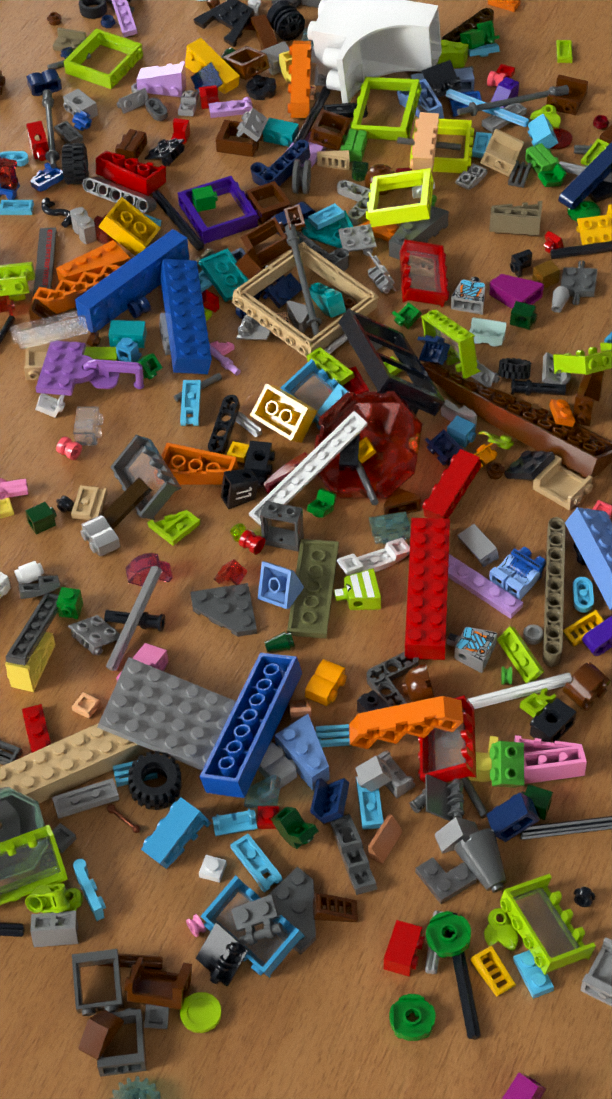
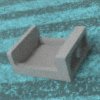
(599, 979)

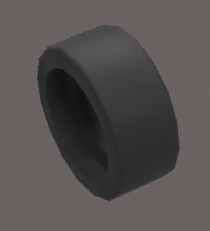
(92, 12)

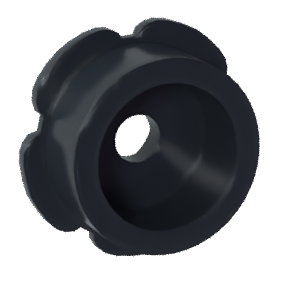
(65, 504)
(584, 896)

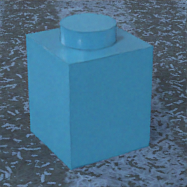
(462, 431)

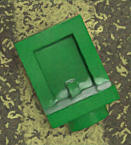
(488, 31)
(552, 178)
(407, 316)
(322, 504)

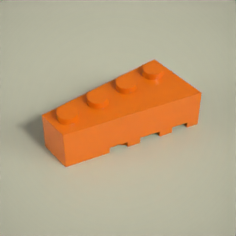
(93, 261)
(197, 466)

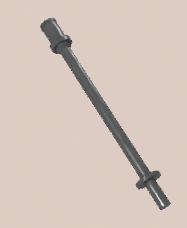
(48, 102)
(473, 108)
(293, 241)

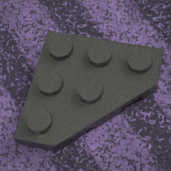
(227, 608)
(295, 903)

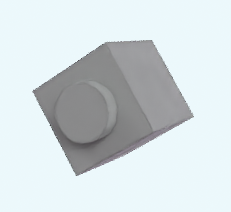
(373, 774)

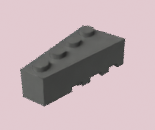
(418, 230)

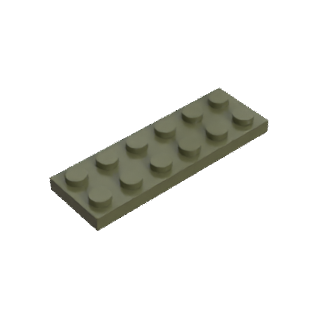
(316, 572)

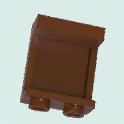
(569, 103)
(588, 391)
(158, 986)

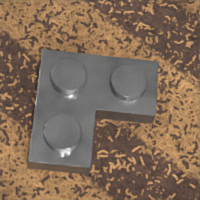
(444, 884)

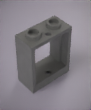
(273, 535)
(93, 959)
(131, 1062)

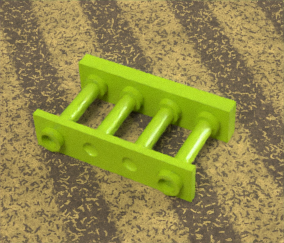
(15, 278)

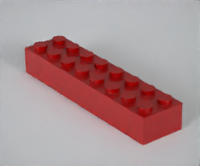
(427, 589)

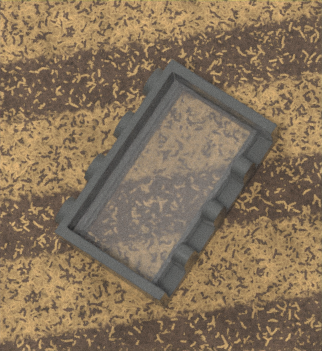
(144, 461)

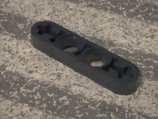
(224, 425)

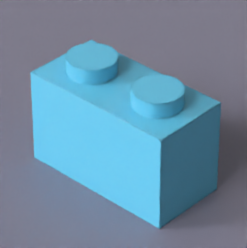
(542, 132)

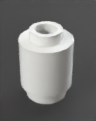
(28, 572)

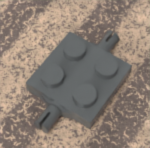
(579, 281)

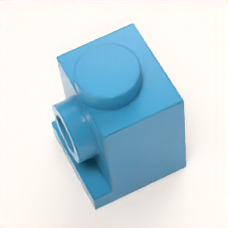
(129, 347)

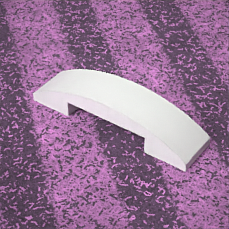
(379, 560)

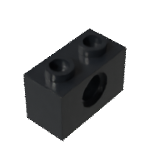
(259, 458)
(557, 712)

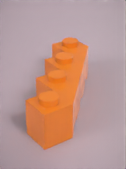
(300, 79)
(67, 291)
(410, 718)

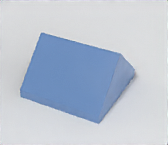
(278, 585)

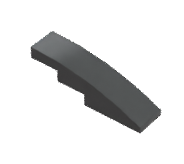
(353, 855)

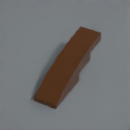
(264, 31)

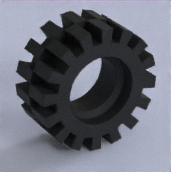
(514, 368)

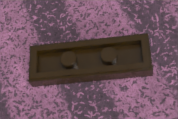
(126, 502)

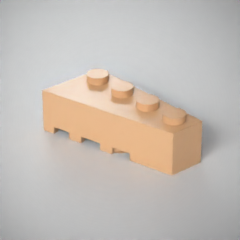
(425, 141)

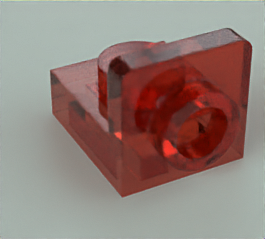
(6, 304)
(231, 571)

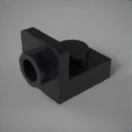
(520, 261)

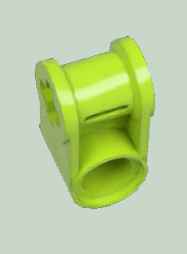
(48, 899)

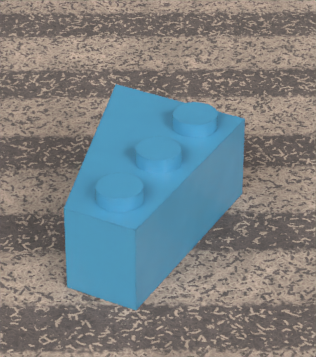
(174, 832)

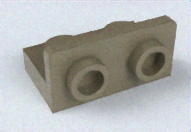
(68, 38)

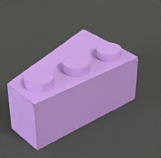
(164, 80)

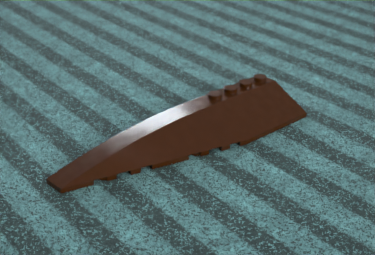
(576, 445)

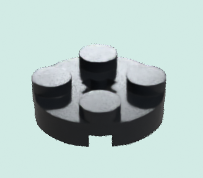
(267, 85)

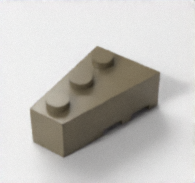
(516, 219)

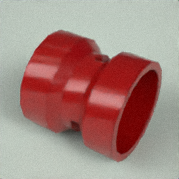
(252, 542)

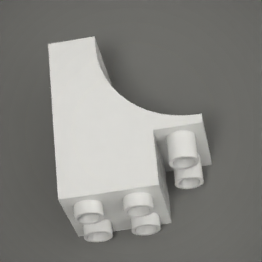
(372, 40)

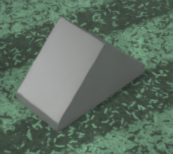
(298, 315)
(454, 832)

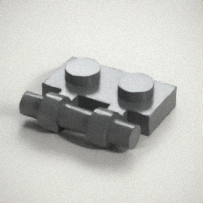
(256, 913)

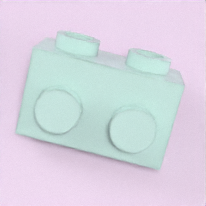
(488, 331)

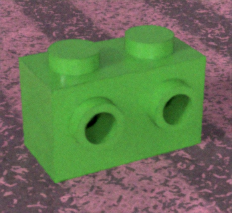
(507, 764)

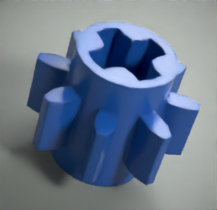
(82, 120)

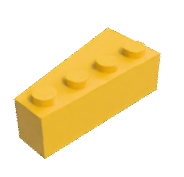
(201, 54)

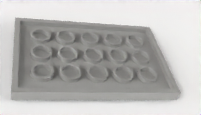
(166, 713)

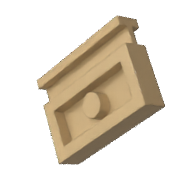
(89, 502)

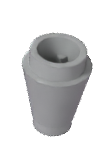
(560, 297)

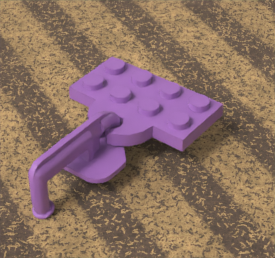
(68, 366)

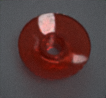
(564, 138)

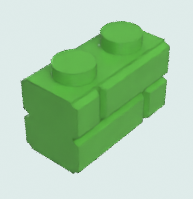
(356, 143)
(541, 158)

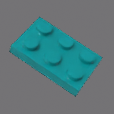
(223, 273)

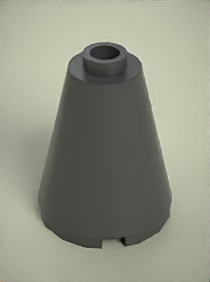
(483, 859)

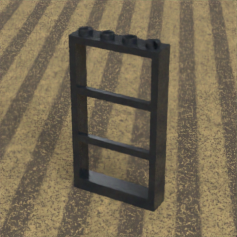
(419, 394)

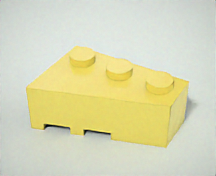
(28, 676)

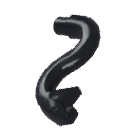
(46, 204)

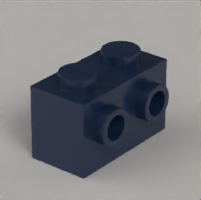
(512, 817)

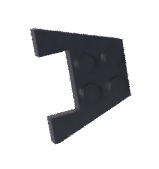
(231, 14)

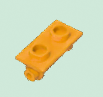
(486, 454)

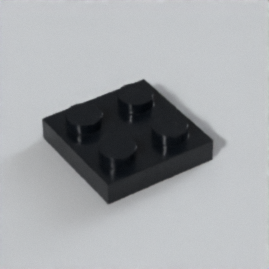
(529, 465)

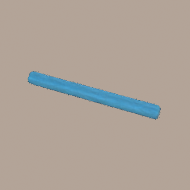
(498, 112)

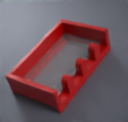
(423, 273)
(448, 753)

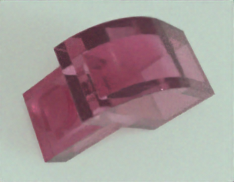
(140, 566)

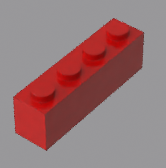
(452, 485)

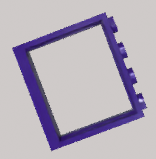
(226, 228)

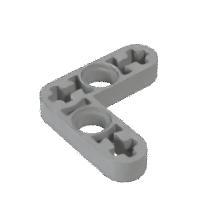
(348, 190)

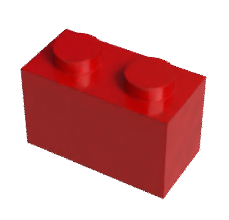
(403, 948)

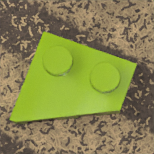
(175, 526)

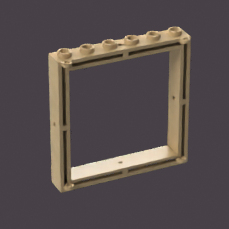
(244, 299)

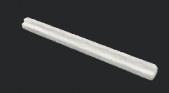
(520, 690)

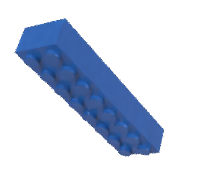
(130, 281)
(185, 316)
(251, 725)

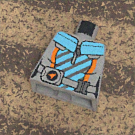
(469, 296)
(473, 647)

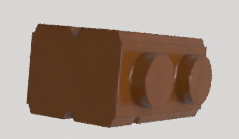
(132, 144)

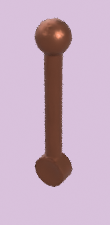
(112, 809)

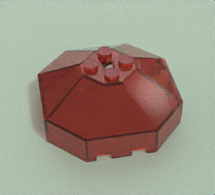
(391, 430)

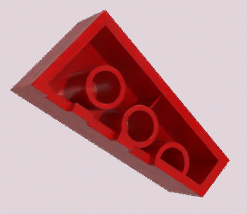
(130, 172)

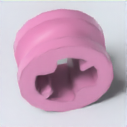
(196, 925)

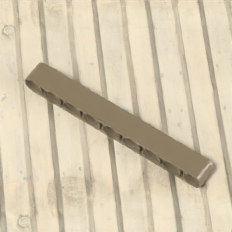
(554, 592)

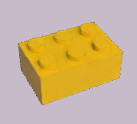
(129, 226)
(283, 413)

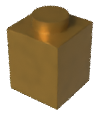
(546, 273)

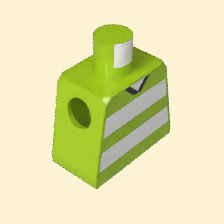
(360, 591)

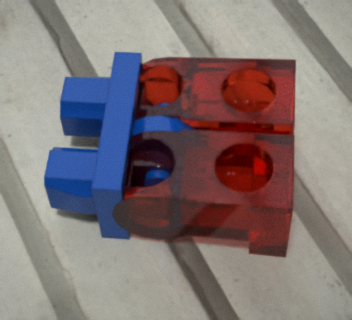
(8, 179)

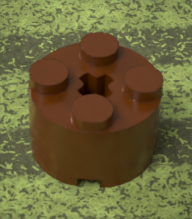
(586, 685)

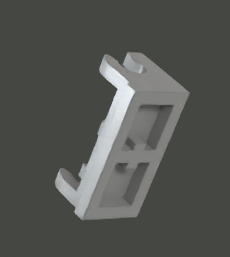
(479, 545)
(401, 782)
(54, 929)

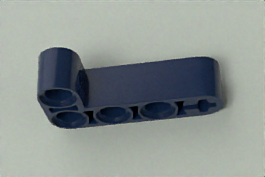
(282, 167)

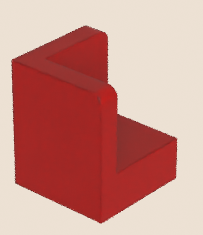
(208, 95)
(181, 129)

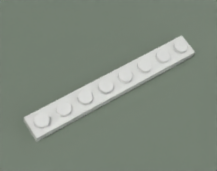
(313, 463)

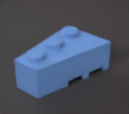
(427, 102)
(304, 748)

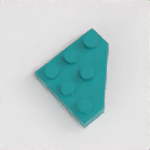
(329, 233)

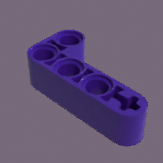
(599, 638)

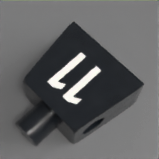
(240, 487)

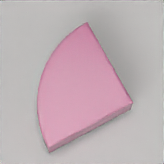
(223, 348)

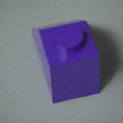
(506, 89)

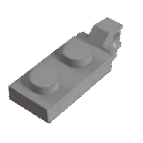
(164, 334)

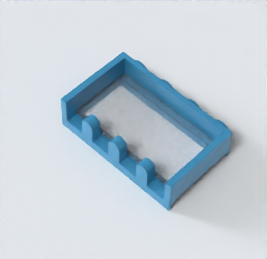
(311, 387)
(265, 953)

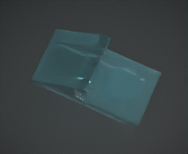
(263, 793)

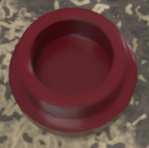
(600, 122)

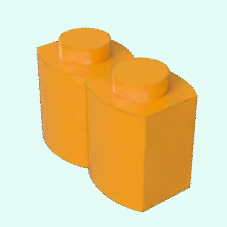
(325, 682)

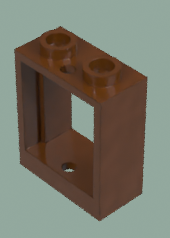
(246, 61)
(334, 139)
(224, 145)
(266, 191)
(264, 232)

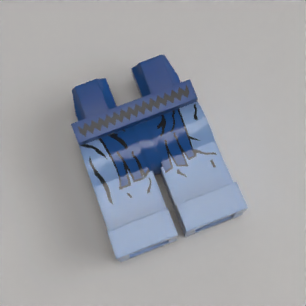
(518, 572)

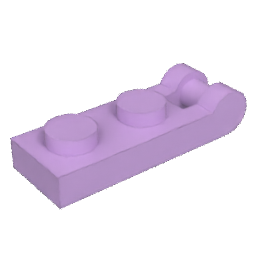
(230, 108)

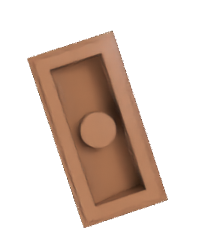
(384, 840)

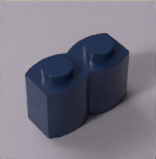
(42, 81)

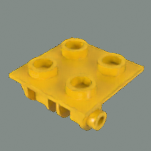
(595, 229)

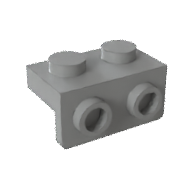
(252, 124)
(548, 372)

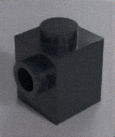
(370, 702)

